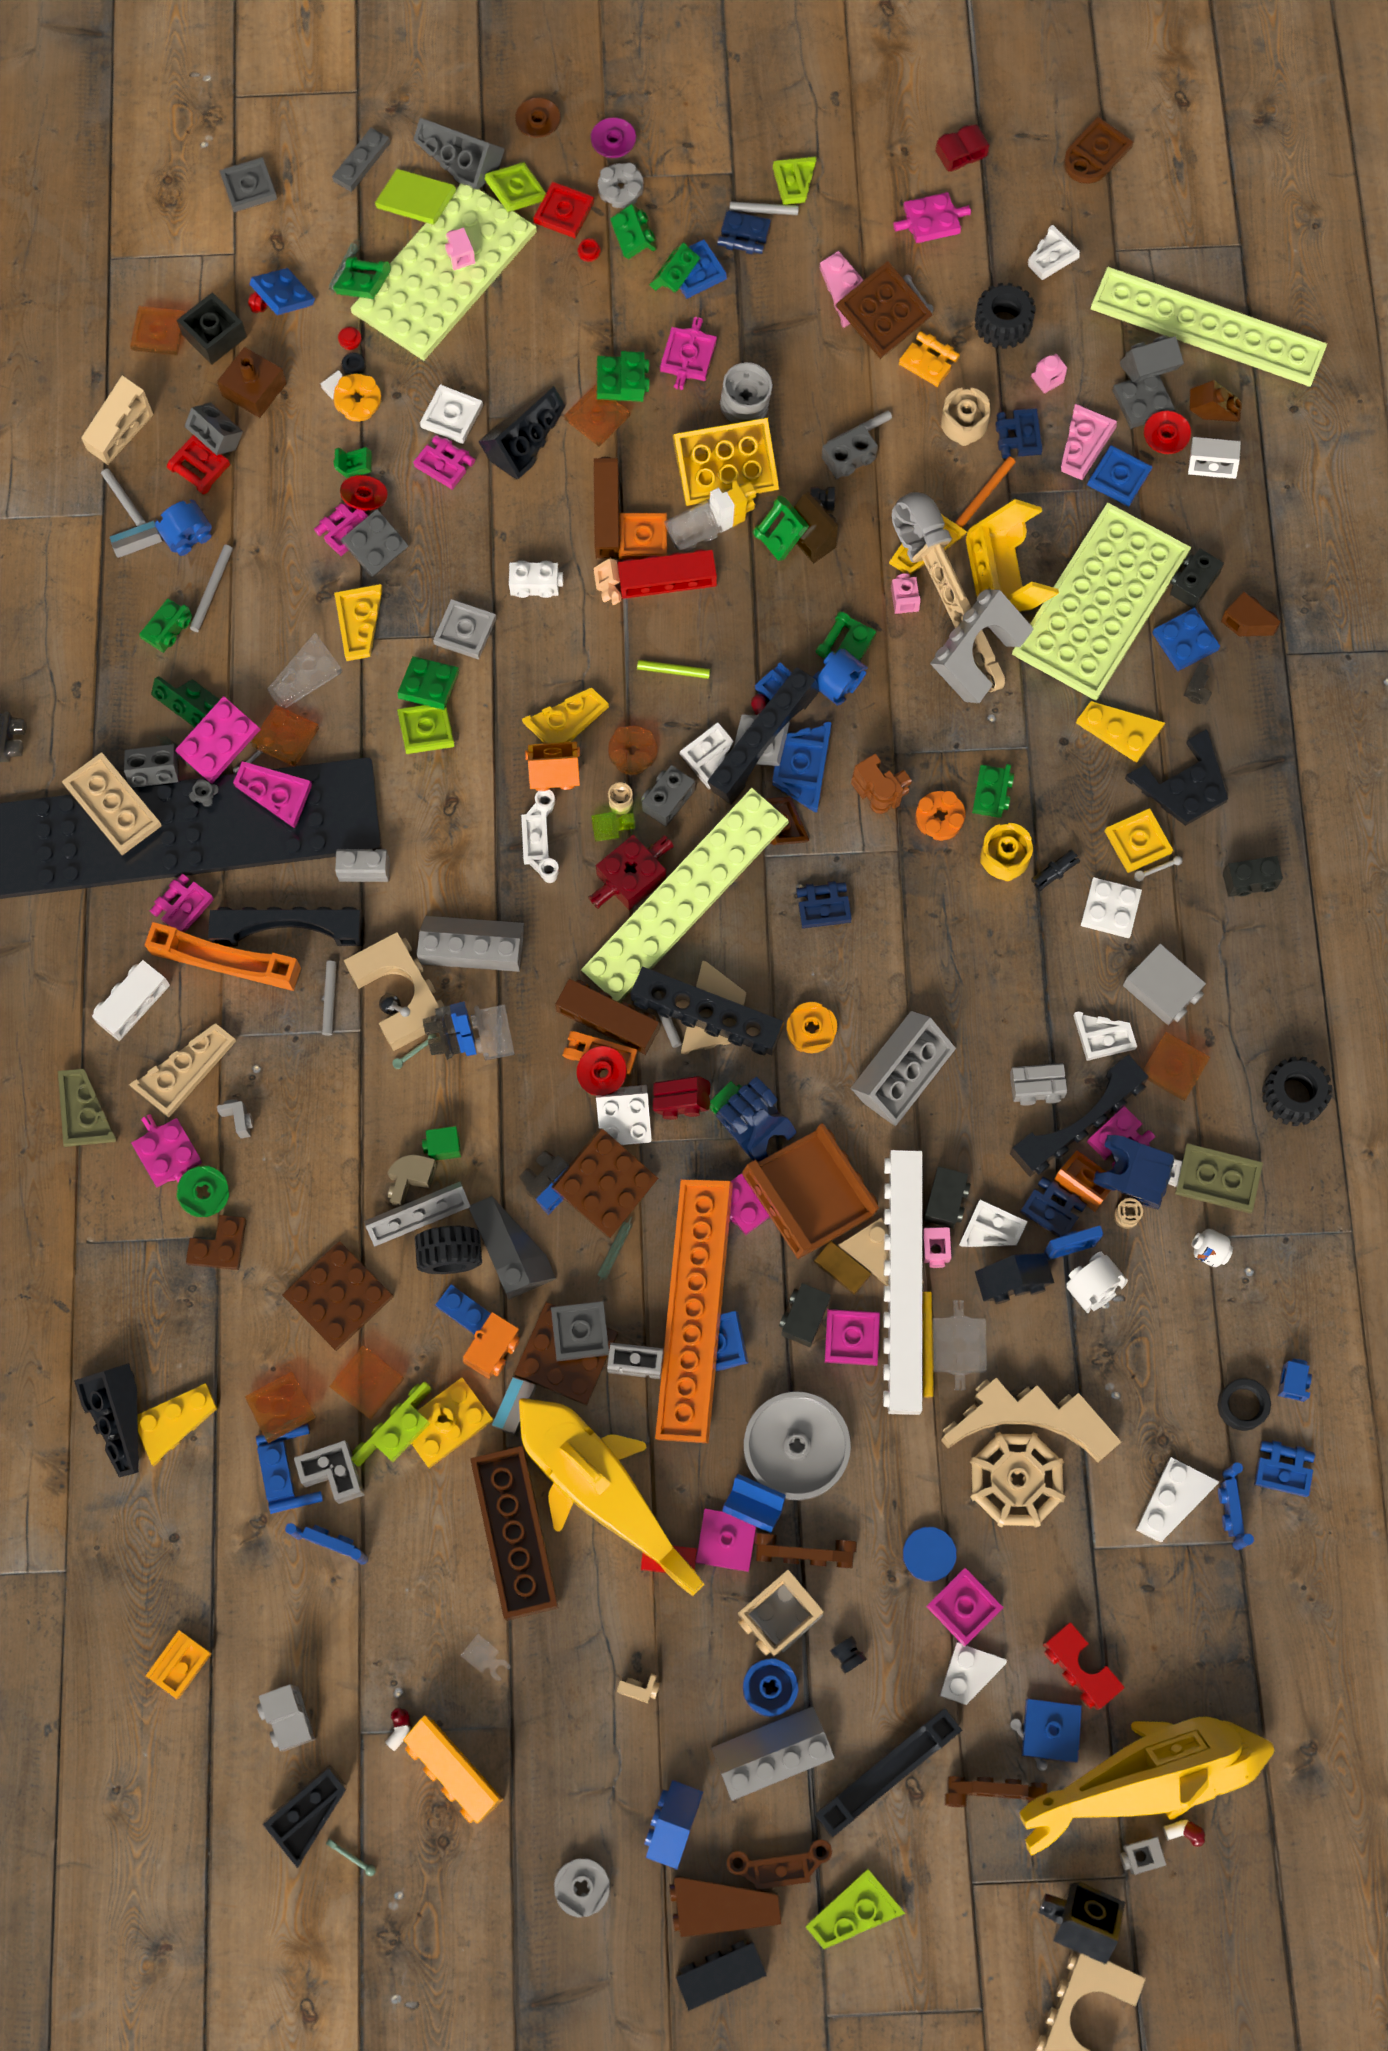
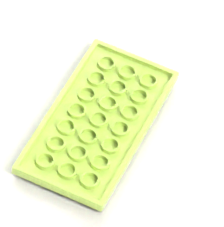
(423, 292)
(1102, 601)

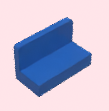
(754, 1503)

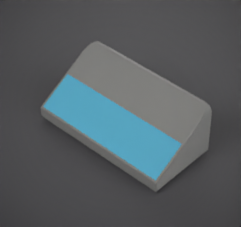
(135, 539)
(508, 1414)

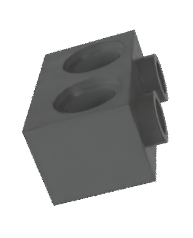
(213, 428)
(846, 448)
(151, 766)

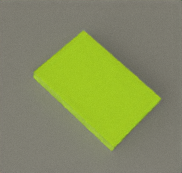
(415, 196)

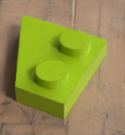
(794, 178)

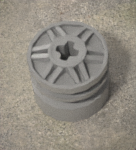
(747, 383)

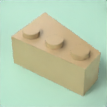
(117, 420)

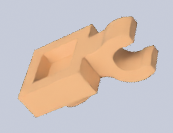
(606, 578)

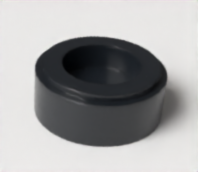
(353, 364)

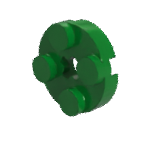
(217, 1190)

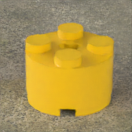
(1006, 864)

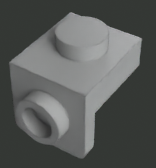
(242, 1119)

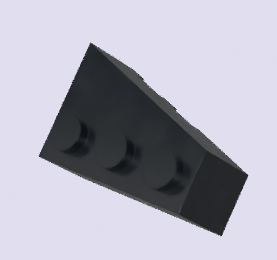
(305, 1813)

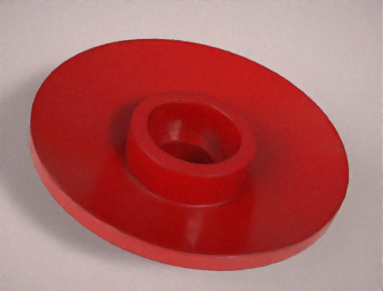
(1168, 424)
(363, 492)
(593, 1063)

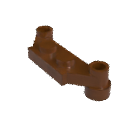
(842, 1555)
(985, 1786)
(780, 1870)

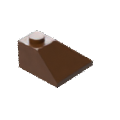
(794, 831)

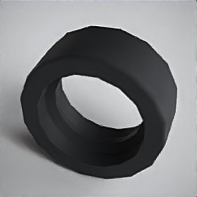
(1255, 1387)

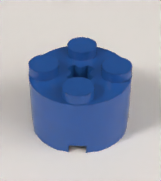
(183, 527)
(840, 675)
(775, 1703)

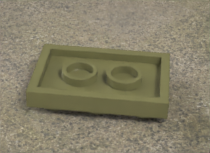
(1219, 1178)

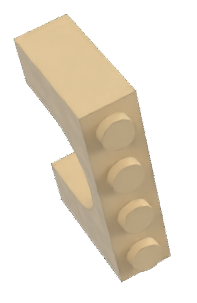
(393, 957)
(1085, 1977)

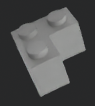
(331, 1464)
(288, 1717)

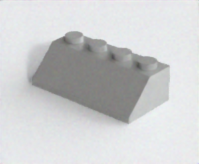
(470, 943)
(903, 1067)
(772, 1753)

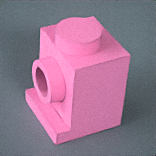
(459, 249)
(1049, 368)
(905, 594)
(936, 1237)

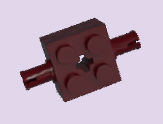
(631, 857)

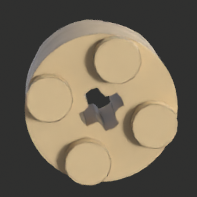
(965, 415)

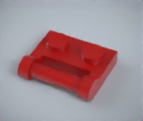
(203, 459)

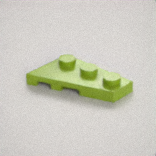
(853, 1911)

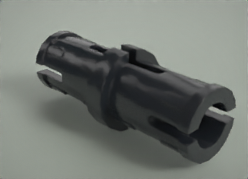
(1055, 870)

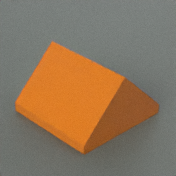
(1078, 1178)

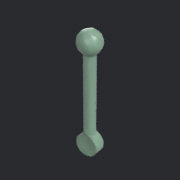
(398, 1063)
(369, 1869)

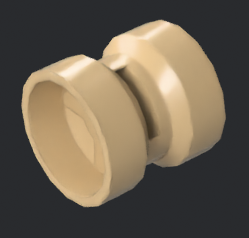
(620, 793)
(1124, 1213)

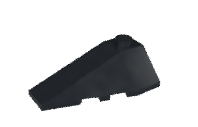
(519, 437)
(113, 1405)

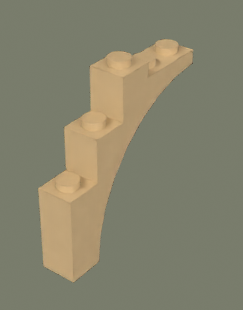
(998, 1407)

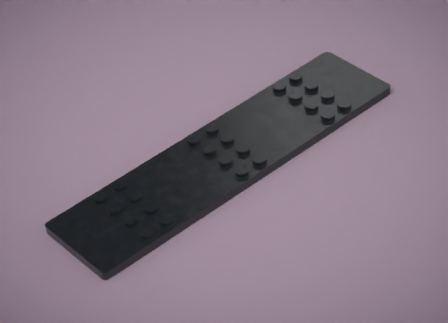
(59, 848)

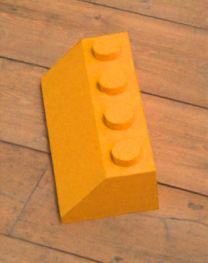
(452, 1769)

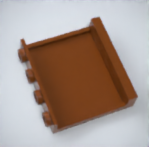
(811, 1191)

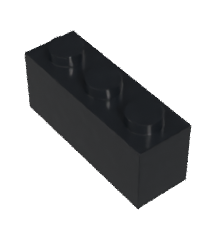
(720, 1974)

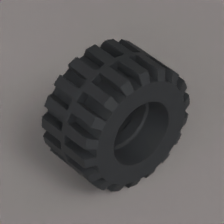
(1004, 299)
(1307, 1074)
(448, 1250)

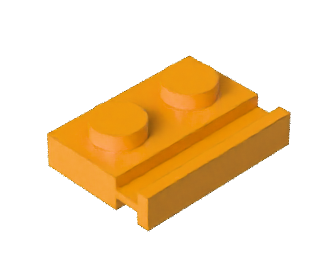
(178, 1664)

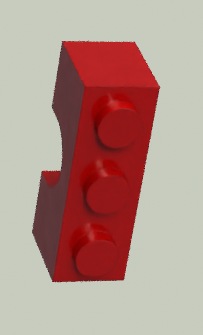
(1095, 1688)

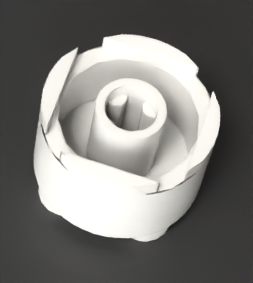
(1096, 1282)

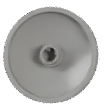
(797, 1445)

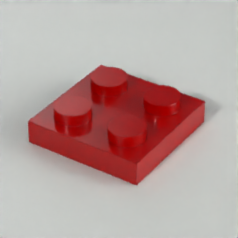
(563, 210)

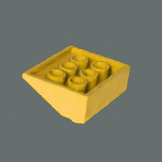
(725, 454)

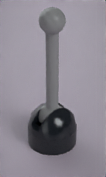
(387, 1002)

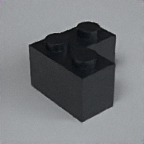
(1014, 1275)

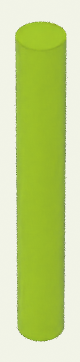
(673, 669)

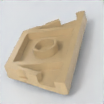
(718, 984)

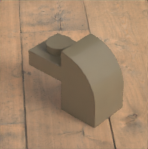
(410, 1171)

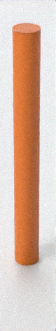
(985, 492)

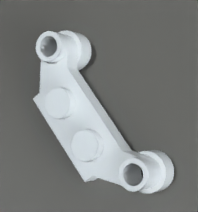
(536, 836)

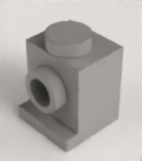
(1152, 1852)

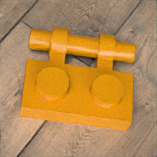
(924, 363)

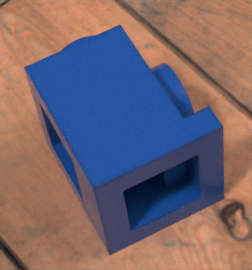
(1295, 1380)

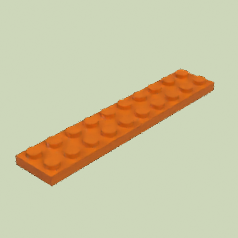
(694, 1311)

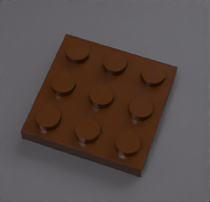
(884, 310)
(604, 1182)
(337, 1296)
(569, 1377)

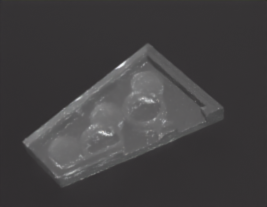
(304, 673)

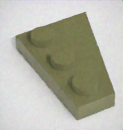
(80, 1111)

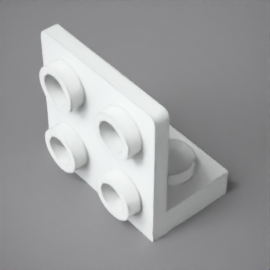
(625, 1115)

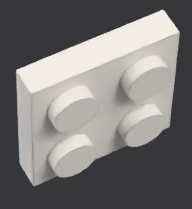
(451, 414)
(1111, 907)

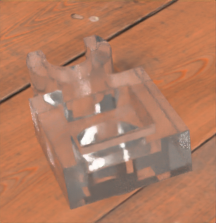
(482, 1655)

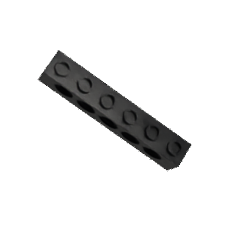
(651, 981)

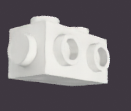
(535, 579)

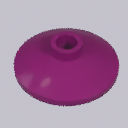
(613, 130)

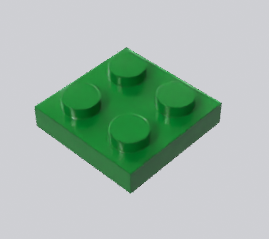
(428, 682)

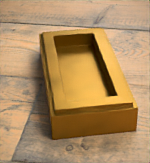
(842, 1268)

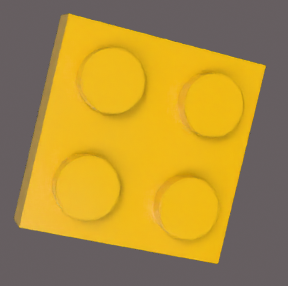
(1138, 840)

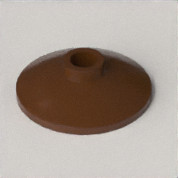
(539, 111)

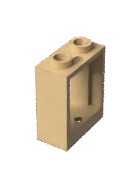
(801, 1596)

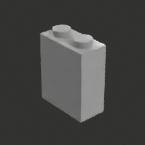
(1165, 985)

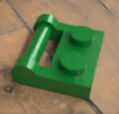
(362, 284)
(787, 531)
(856, 640)

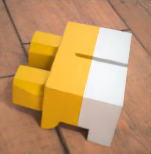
(731, 506)

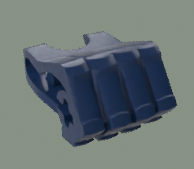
(754, 1119)
(1137, 1171)

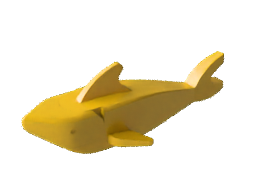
(590, 1475)
(1154, 1775)

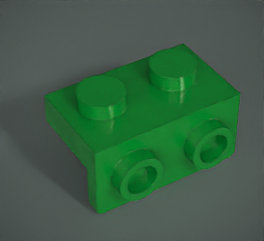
(633, 231)

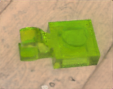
(607, 825)

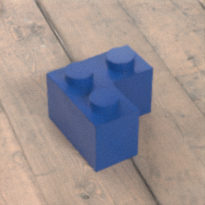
(672, 1824)

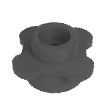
(201, 786)

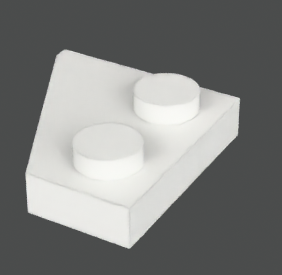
(1103, 1037)

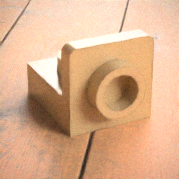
(633, 1689)

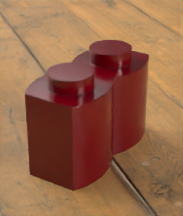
(962, 147)

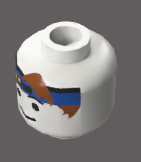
(1212, 1248)

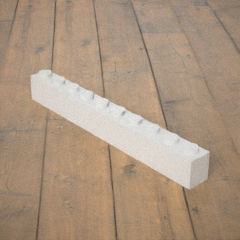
(904, 1283)

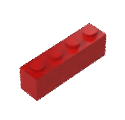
(667, 573)

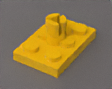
(453, 1419)

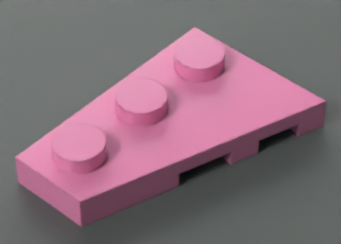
(840, 279)
(1085, 440)

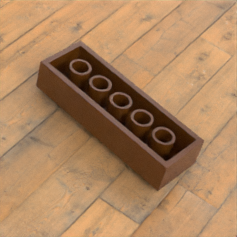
(514, 1533)

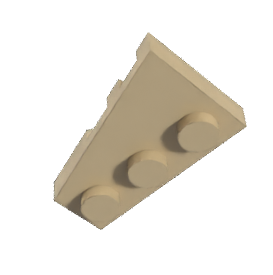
(868, 1249)

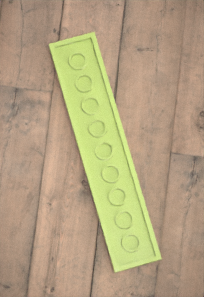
(1209, 326)
(685, 895)

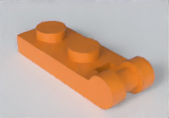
(575, 1038)

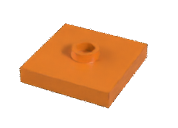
(642, 535)

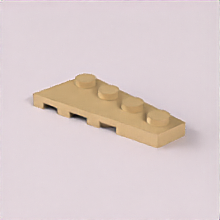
(179, 1075)

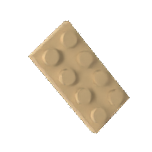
(111, 803)

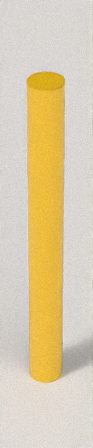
(927, 1345)

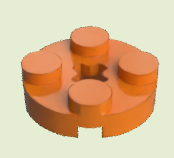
(944, 802)

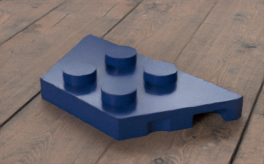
(803, 765)

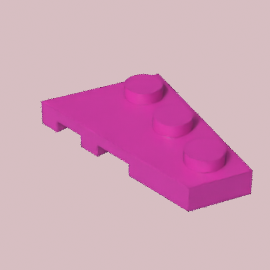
(274, 790)

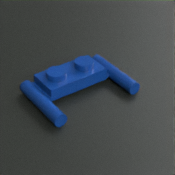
(277, 1473)
(1232, 1518)
(320, 1536)

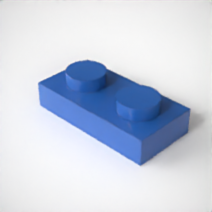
(463, 1309)

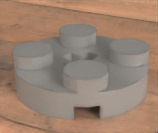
(617, 174)
(566, 1891)

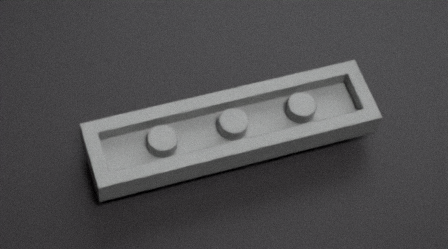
(417, 1214)

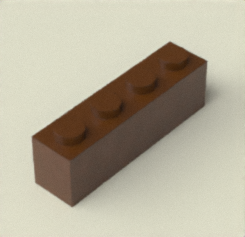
(607, 1016)

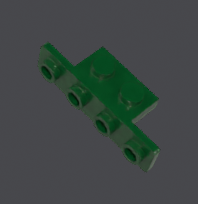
(188, 701)

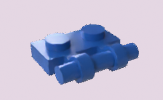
(1283, 1476)

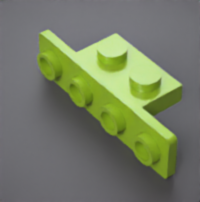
(398, 1431)

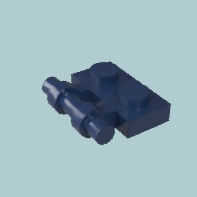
(747, 228)
(1027, 433)
(823, 911)
(1049, 1213)

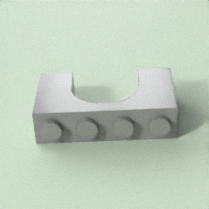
(955, 658)

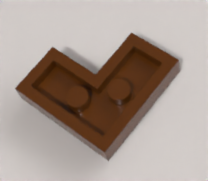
(224, 1250)

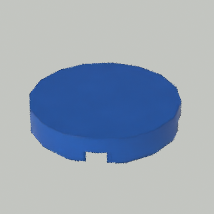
(929, 1554)

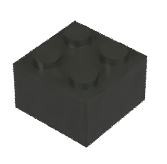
(212, 328)

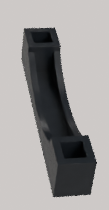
(788, 701)
(231, 926)
(1036, 1151)
(888, 1772)

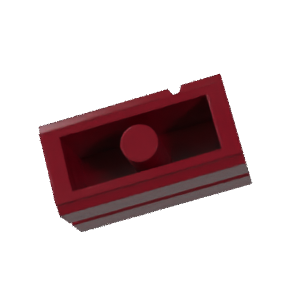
(681, 1096)

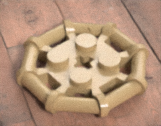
(1017, 1495)

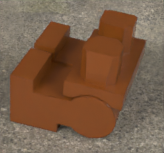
(880, 789)

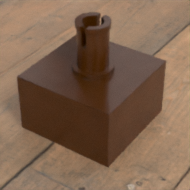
(252, 382)

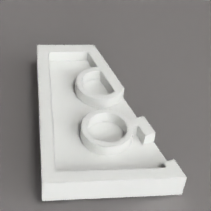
(1173, 1499)

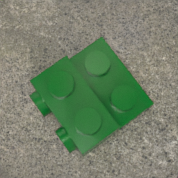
(622, 376)

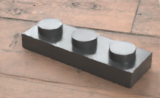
(361, 159)

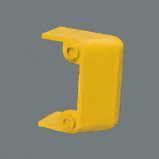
(994, 557)

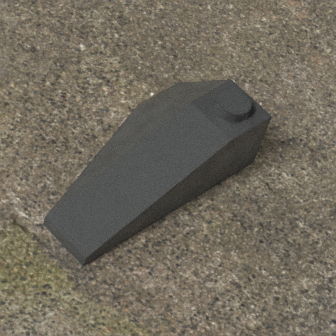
(459, 153)
(513, 1253)

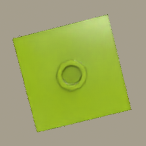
(515, 186)
(425, 729)

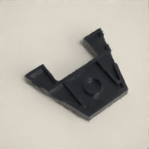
(1191, 791)

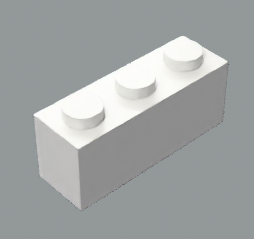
(130, 1000)

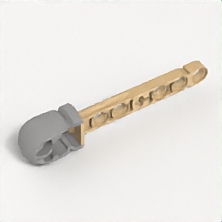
(922, 531)

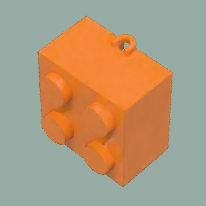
(553, 765)
(489, 1349)

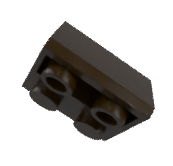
(822, 530)

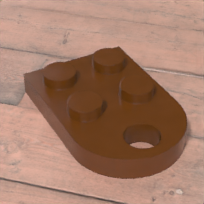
(1097, 151)

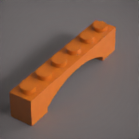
(259, 967)

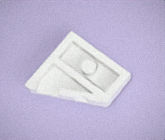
(1052, 254)
(707, 752)
(992, 1227)
(969, 1673)

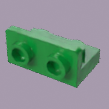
(675, 268)
(166, 625)
(991, 790)

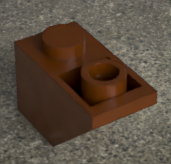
(1215, 403)
(1249, 618)

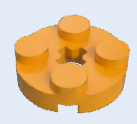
(348, 406)
(820, 1016)

